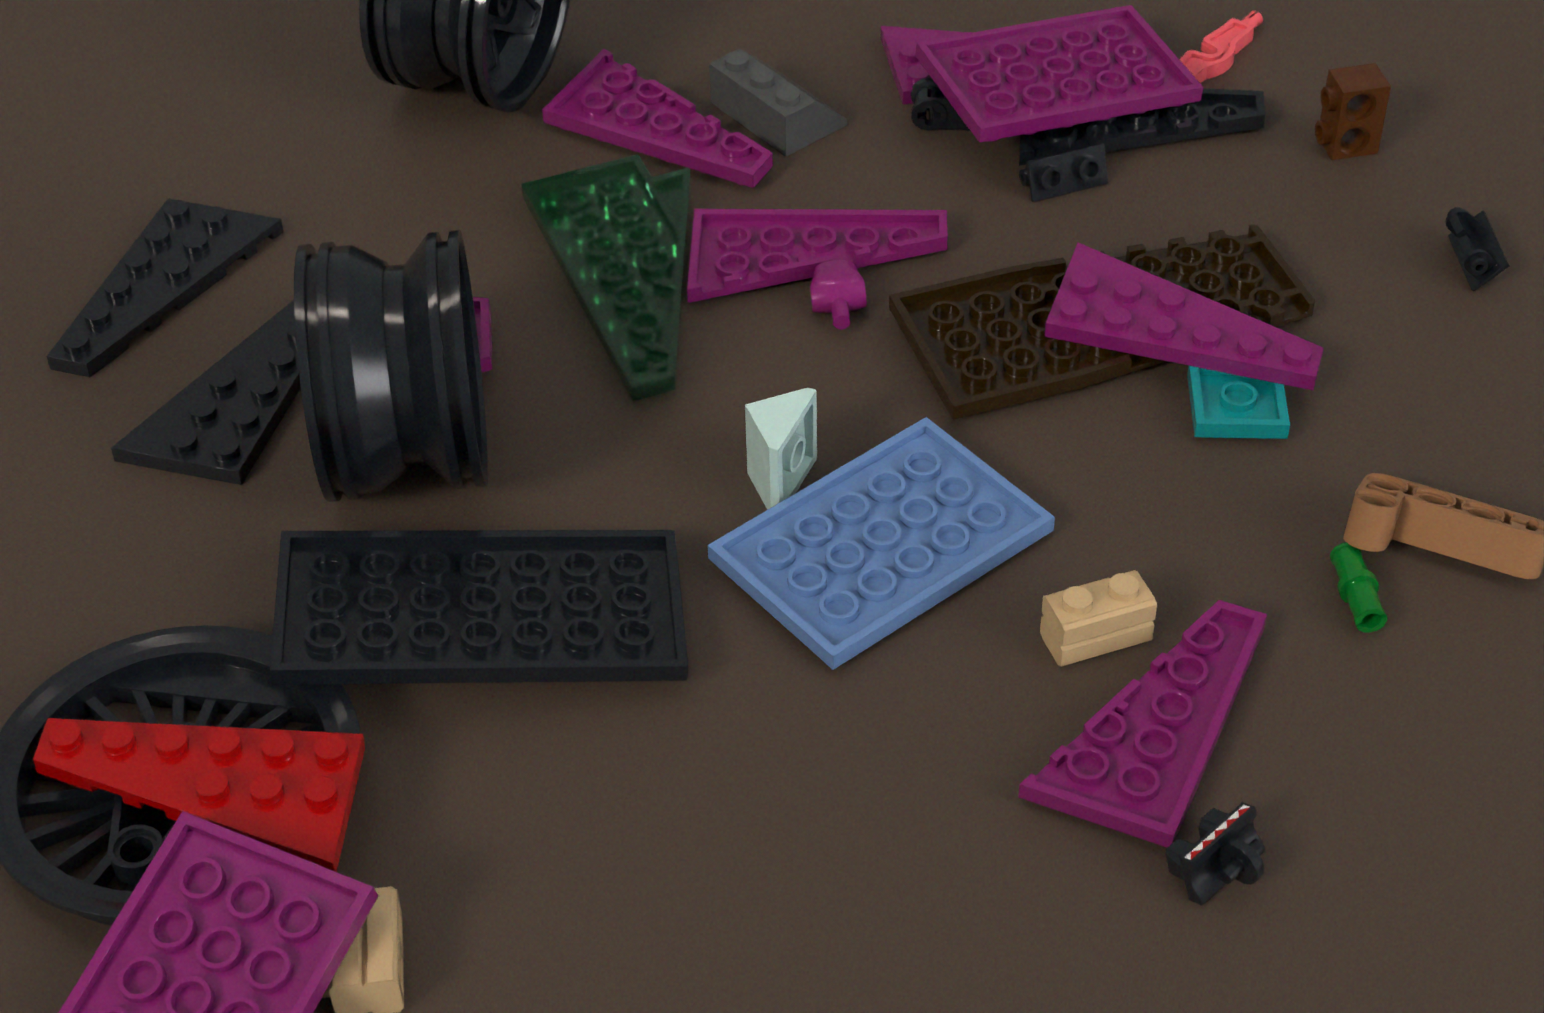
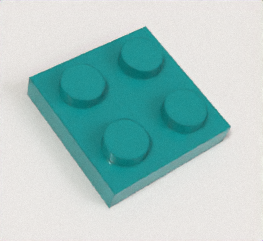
(1236, 406)

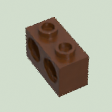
(1353, 111)

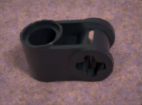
(942, 113)

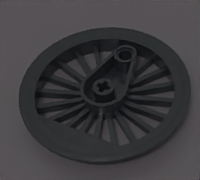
(170, 668)

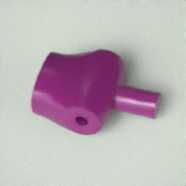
(837, 290)

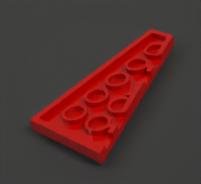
(259, 782)

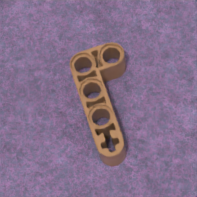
(1445, 524)

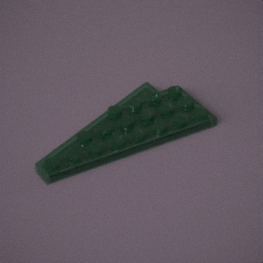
(625, 259)

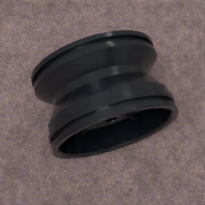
(492, 45)
(389, 366)

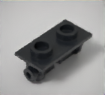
(1065, 172)
(1475, 246)

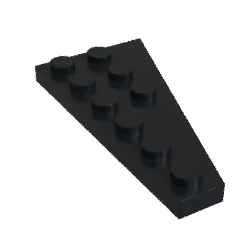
(1216, 114)
(164, 269)
(224, 414)

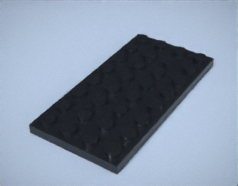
(477, 607)

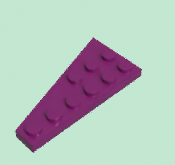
(649, 118)
(1155, 737)

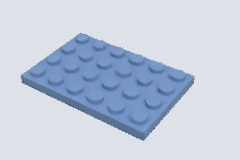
(879, 541)

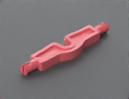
(1221, 47)

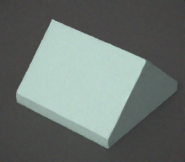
(781, 443)

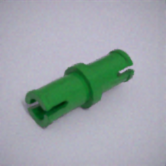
(1358, 588)

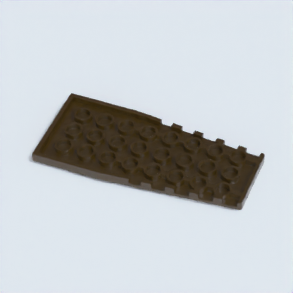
(987, 331)

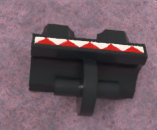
(1224, 853)

